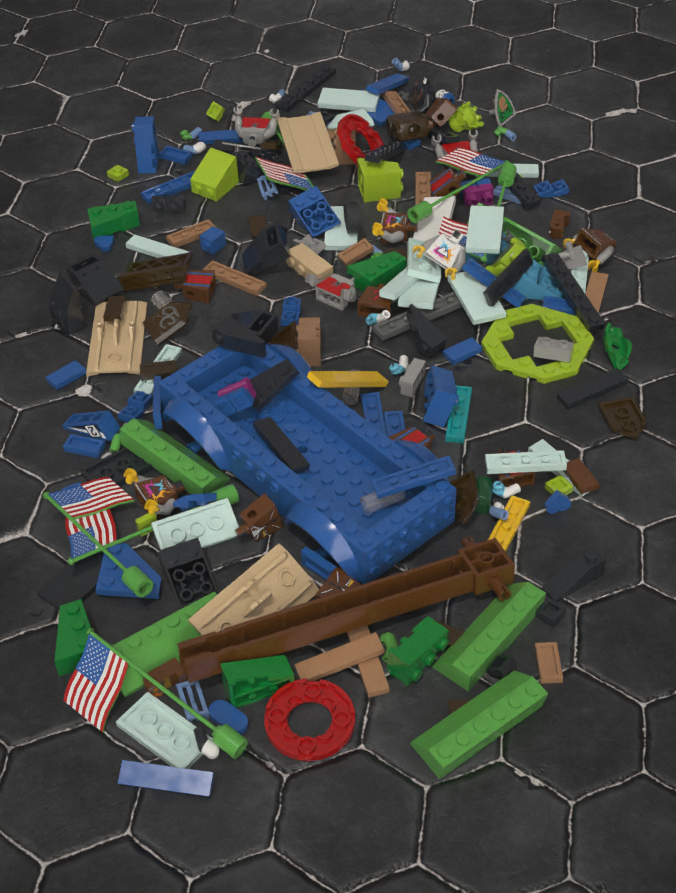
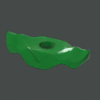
(618, 356)

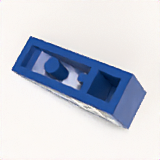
(95, 425)

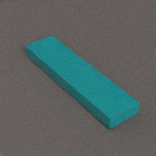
(459, 416)

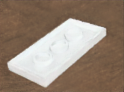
(430, 226)

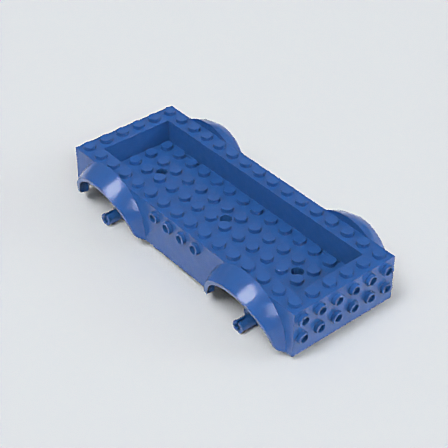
(336, 442)

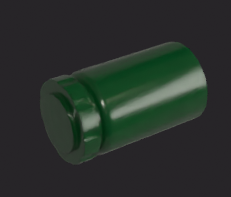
(485, 489)

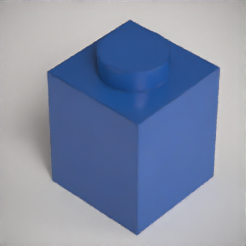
(212, 240)

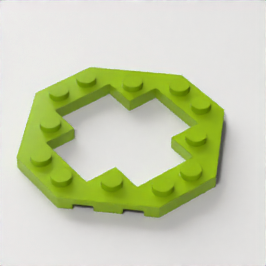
(524, 366)

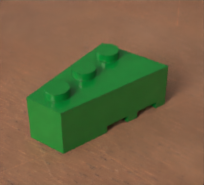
(377, 270)
(70, 636)
(417, 651)

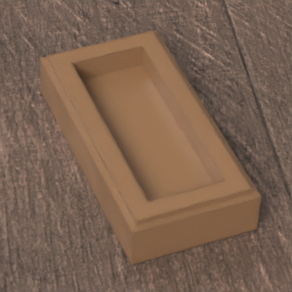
(355, 252)
(548, 662)

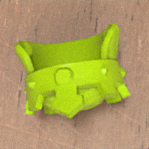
(465, 118)

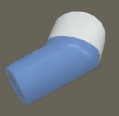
(404, 66)
(275, 98)
(195, 149)
(498, 511)

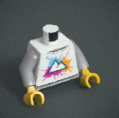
(445, 252)

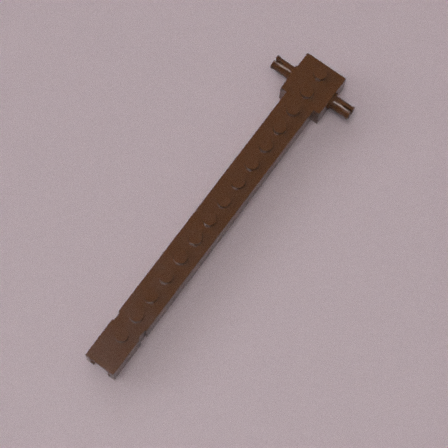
(474, 569)

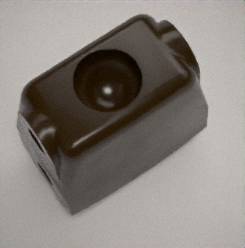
(408, 126)

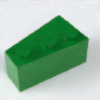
(113, 218)
(255, 679)

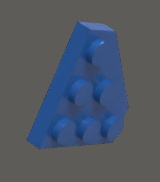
(110, 574)

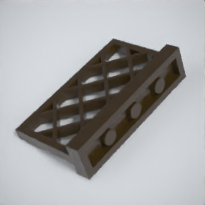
(156, 272)

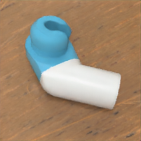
(376, 318)
(401, 367)
(505, 492)

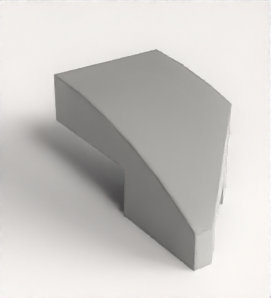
(314, 244)

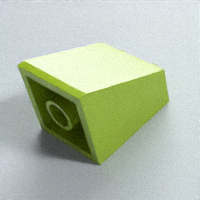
(215, 175)
(379, 180)

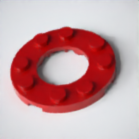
(356, 123)
(306, 747)

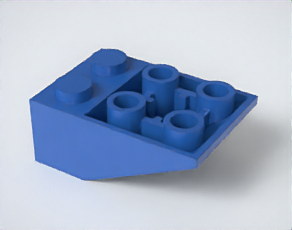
(313, 212)

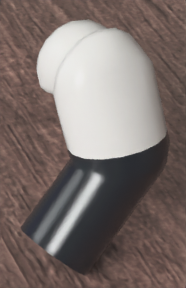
(204, 744)

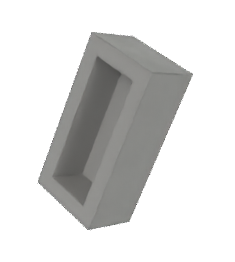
(553, 349)
(413, 377)

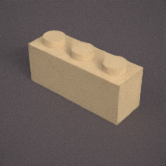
(306, 261)

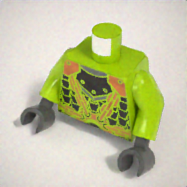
(507, 256)

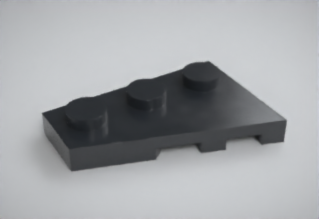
(272, 382)

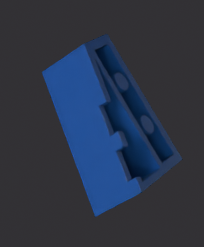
(146, 144)
(441, 396)

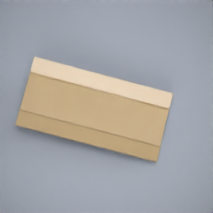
(307, 143)
(117, 344)
(264, 588)

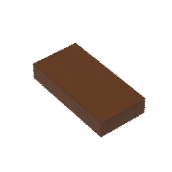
(581, 476)

